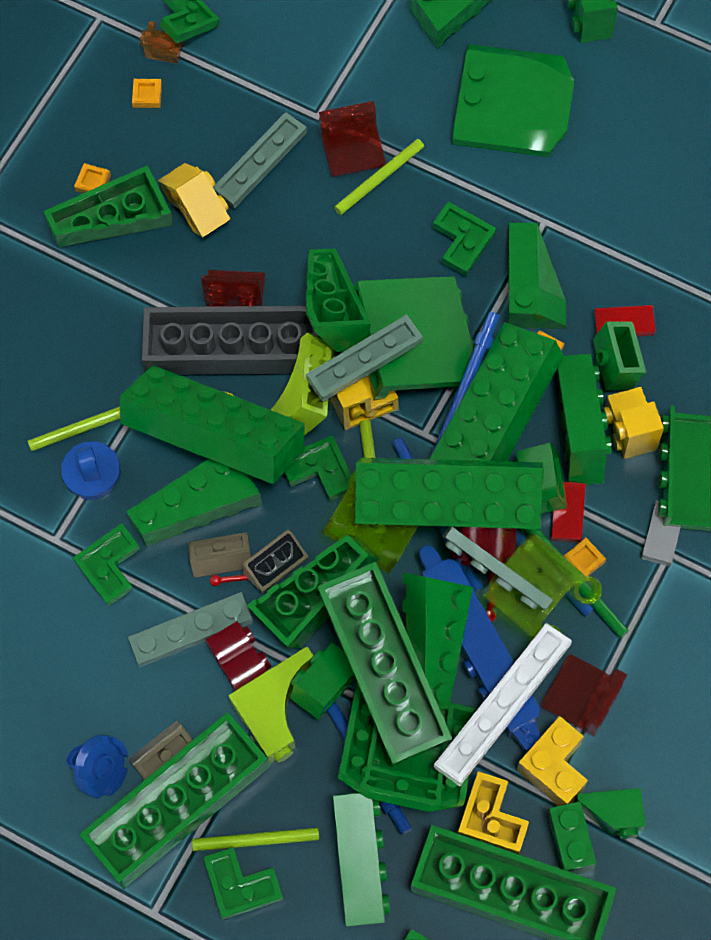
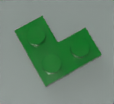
(189, 19)
(469, 236)
(324, 461)
(101, 560)
(239, 893)

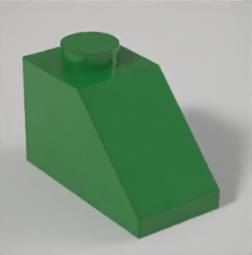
(615, 811)

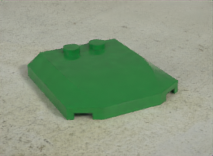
(513, 101)
(407, 784)

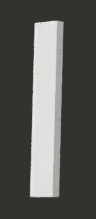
(502, 704)

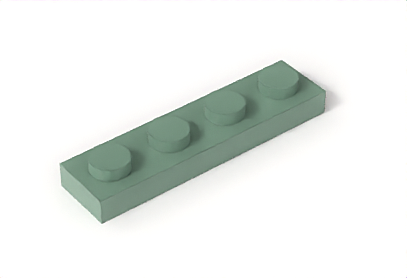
(260, 159)
(364, 358)
(506, 577)
(189, 629)

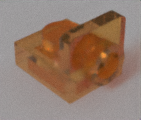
(160, 45)

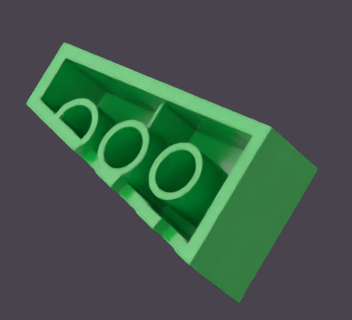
(444, 17)
(593, 19)
(111, 210)
(582, 419)
(295, 606)
(436, 629)

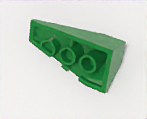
(533, 286)
(333, 301)

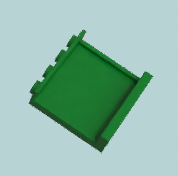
(438, 315)
(686, 471)

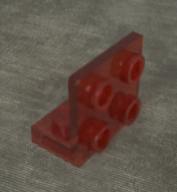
(351, 138)
(233, 288)
(583, 694)

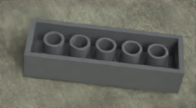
(224, 339)

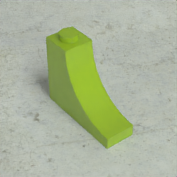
(299, 398)
(264, 706)

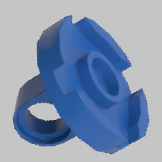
(91, 470)
(98, 765)

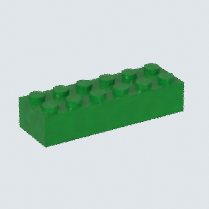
(501, 397)
(212, 424)
(448, 493)
(384, 664)
(175, 800)
(511, 888)

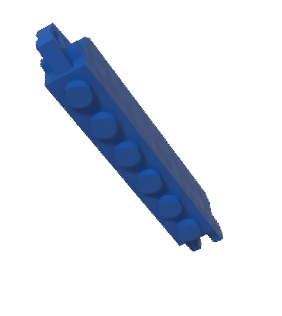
(483, 649)

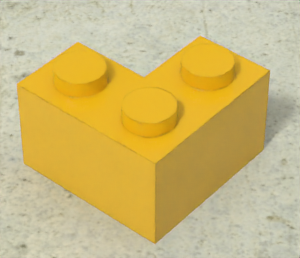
(194, 195)
(358, 404)
(634, 423)
(547, 763)
(485, 821)

